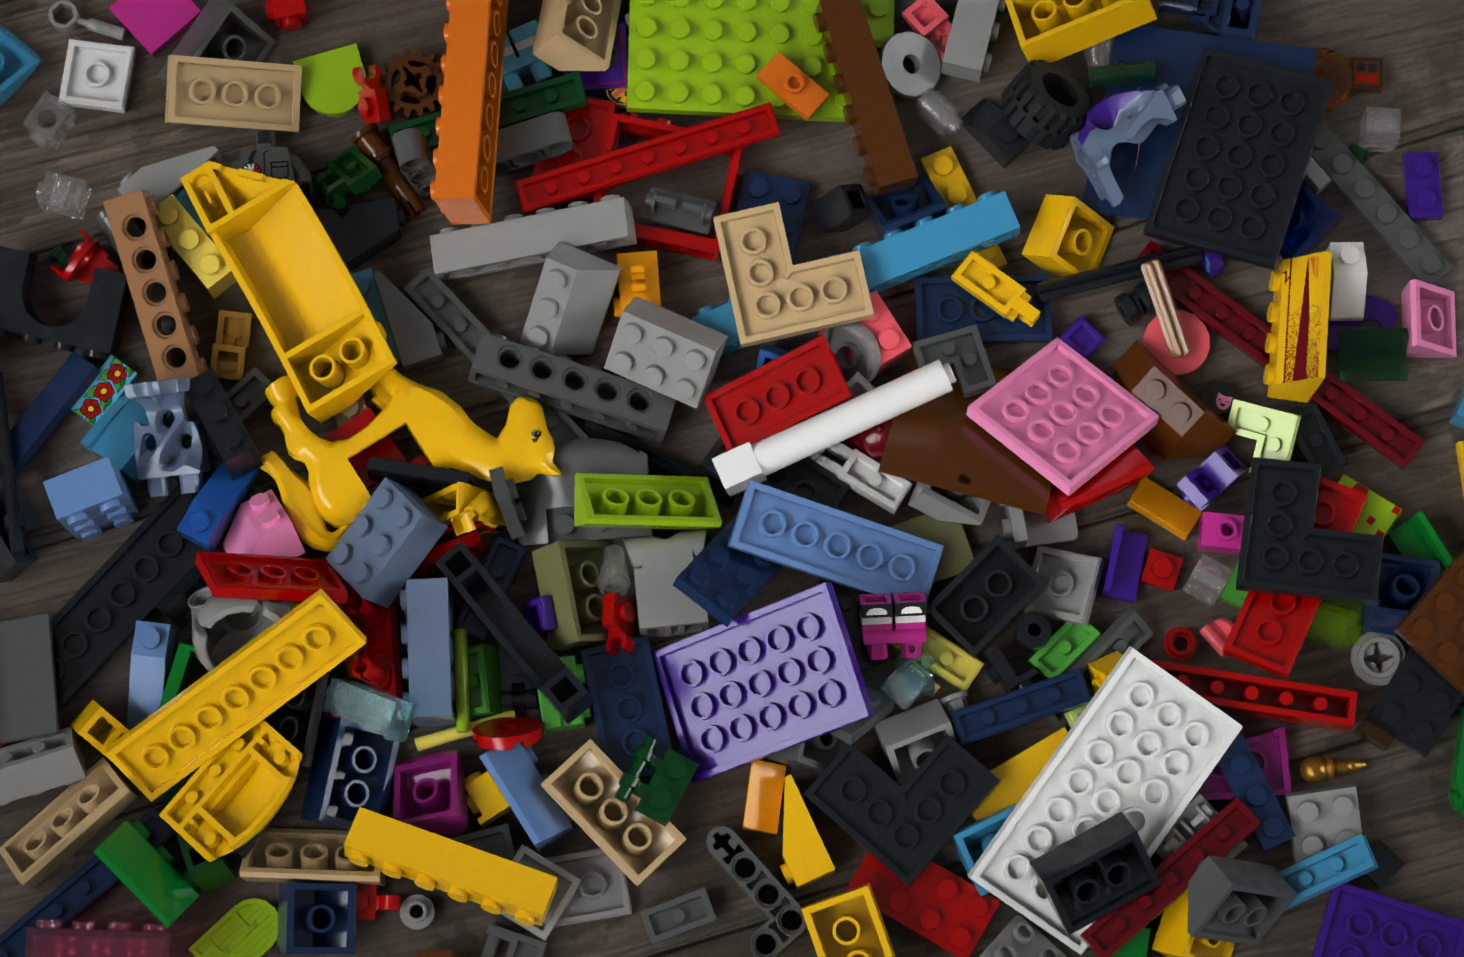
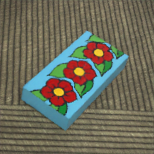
(104, 390)

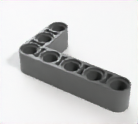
(516, 148)

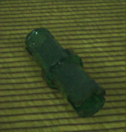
(1122, 73)

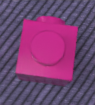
(1220, 533)

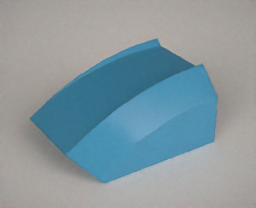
(16, 63)
(115, 435)

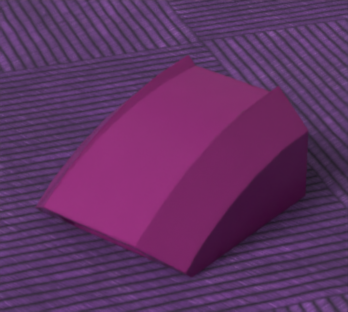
(432, 793)

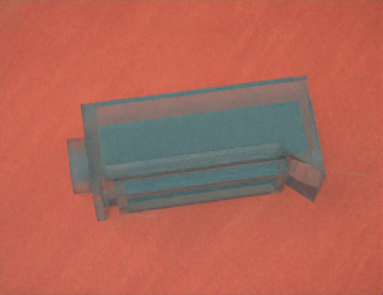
(370, 708)

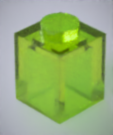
(1334, 627)

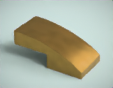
(232, 344)

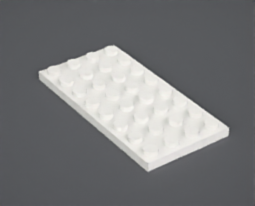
(1132, 751)

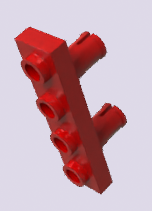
(381, 653)

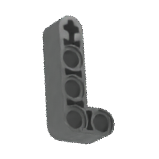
(751, 888)

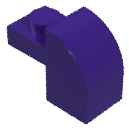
(1211, 478)

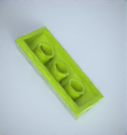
(644, 502)

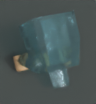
(910, 680)

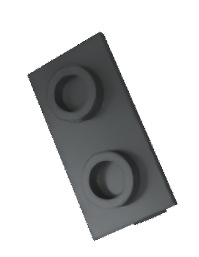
(679, 210)

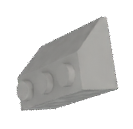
(570, 302)

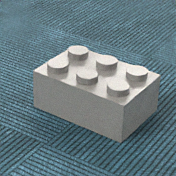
(665, 352)

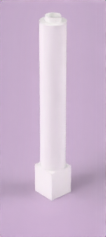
(832, 426)

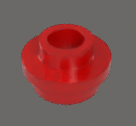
(1180, 633)

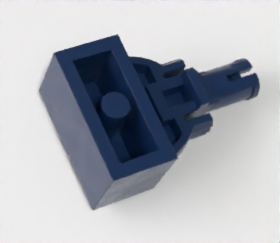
(1220, 17)

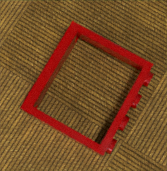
(657, 237)

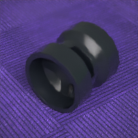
(1135, 304)

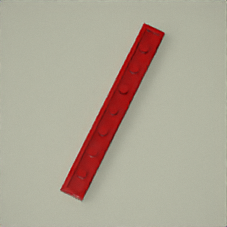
(647, 158)

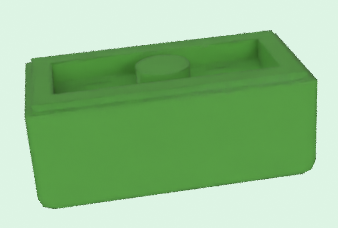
(484, 681)

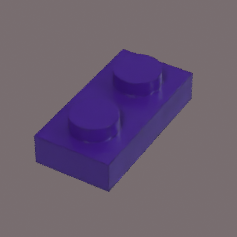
(1422, 186)

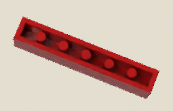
(1269, 697)

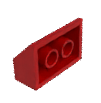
(1120, 474)

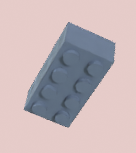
(430, 650)

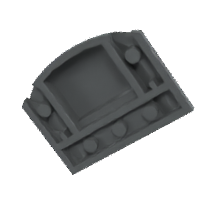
(551, 498)

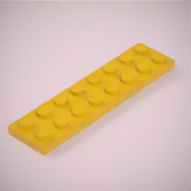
(236, 695)

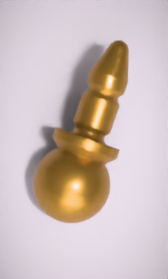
(1315, 769)

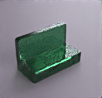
(1372, 354)

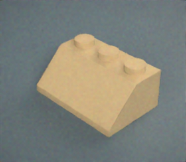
(577, 34)

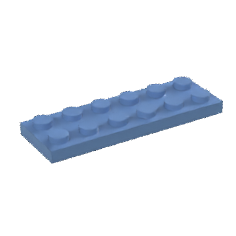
(832, 543)

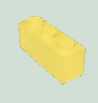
(194, 247)

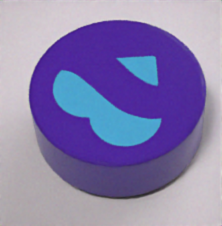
(1211, 263)

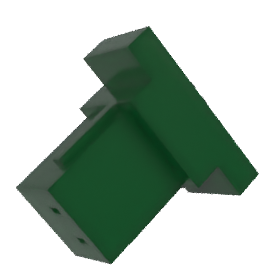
(1360, 153)
(60, 254)

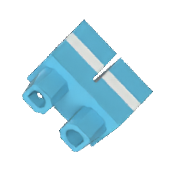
(527, 64)

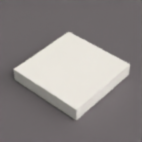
(97, 75)

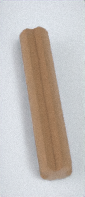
(1165, 308)

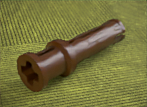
(382, 157)

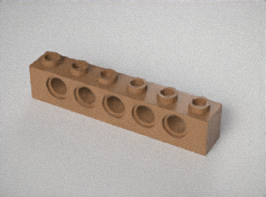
(121, 214)

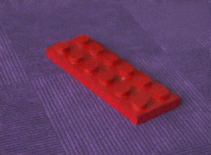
(1274, 625)

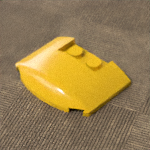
(235, 792)

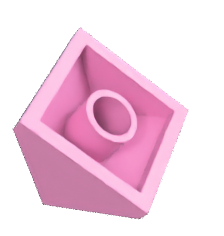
(1430, 320)

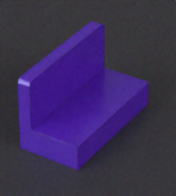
(1123, 565)

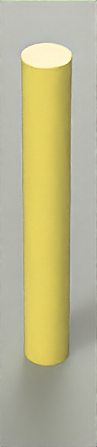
(450, 735)

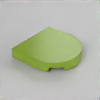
(329, 81)

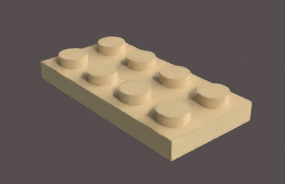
(233, 93)

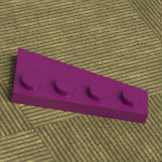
(1272, 757)

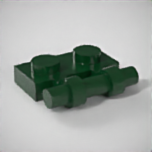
(346, 173)
(666, 785)

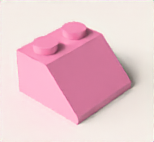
(263, 529)

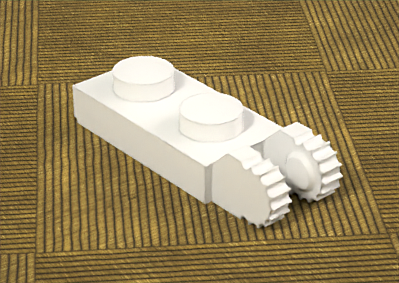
(863, 477)

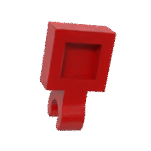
(373, 99)
(619, 620)
(370, 902)

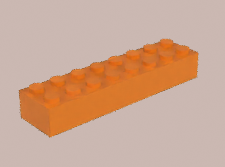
(469, 110)

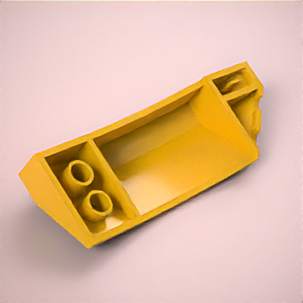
(293, 284)

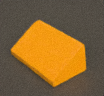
(1164, 508)
(764, 797)

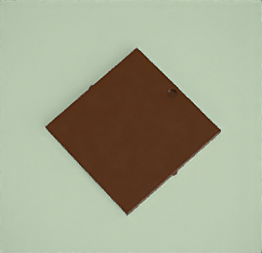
(952, 452)

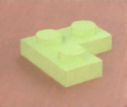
(1271, 428)

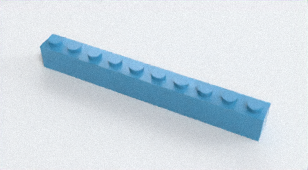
(909, 253)

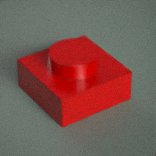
(1161, 570)

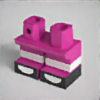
(907, 628)

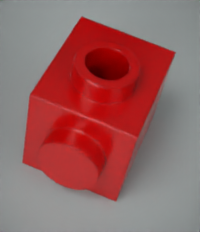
(287, 14)

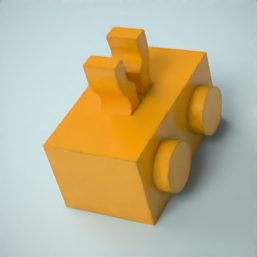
(637, 278)

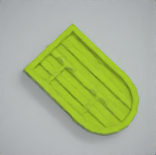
(244, 931)

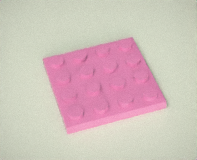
(1062, 416)

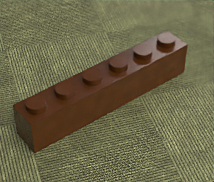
(866, 95)

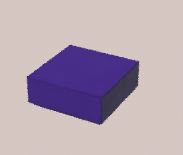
(1082, 337)
(540, 614)

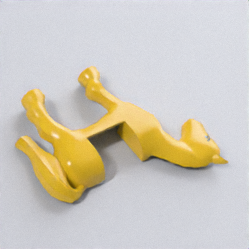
(437, 424)

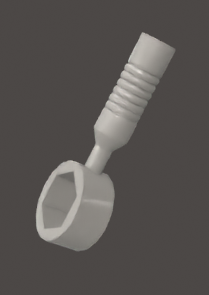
(91, 24)

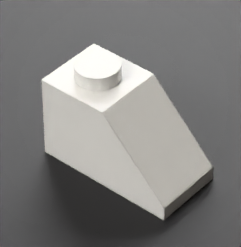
(1347, 281)

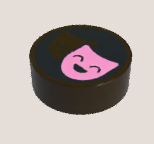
(1219, 396)

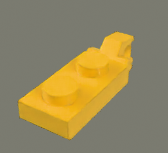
(995, 289)

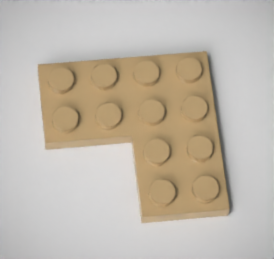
(780, 298)

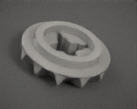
(1364, 648)

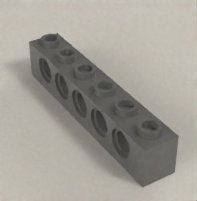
(555, 394)

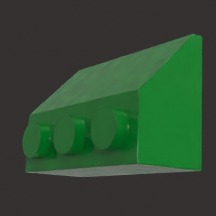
(148, 871)

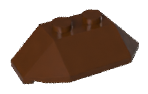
(1185, 422)

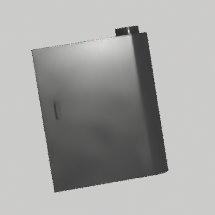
(27, 679)

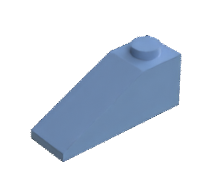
(149, 668)

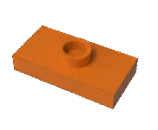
(792, 86)

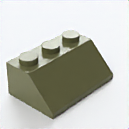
(570, 576)

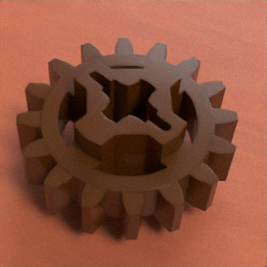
(408, 93)

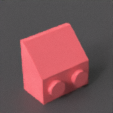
(891, 339)

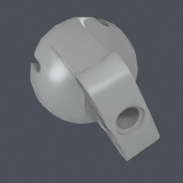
(228, 624)

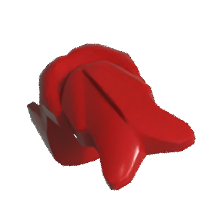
(84, 260)

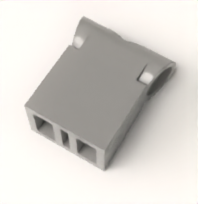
(656, 564)

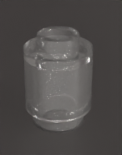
(939, 112)

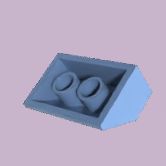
(532, 805)

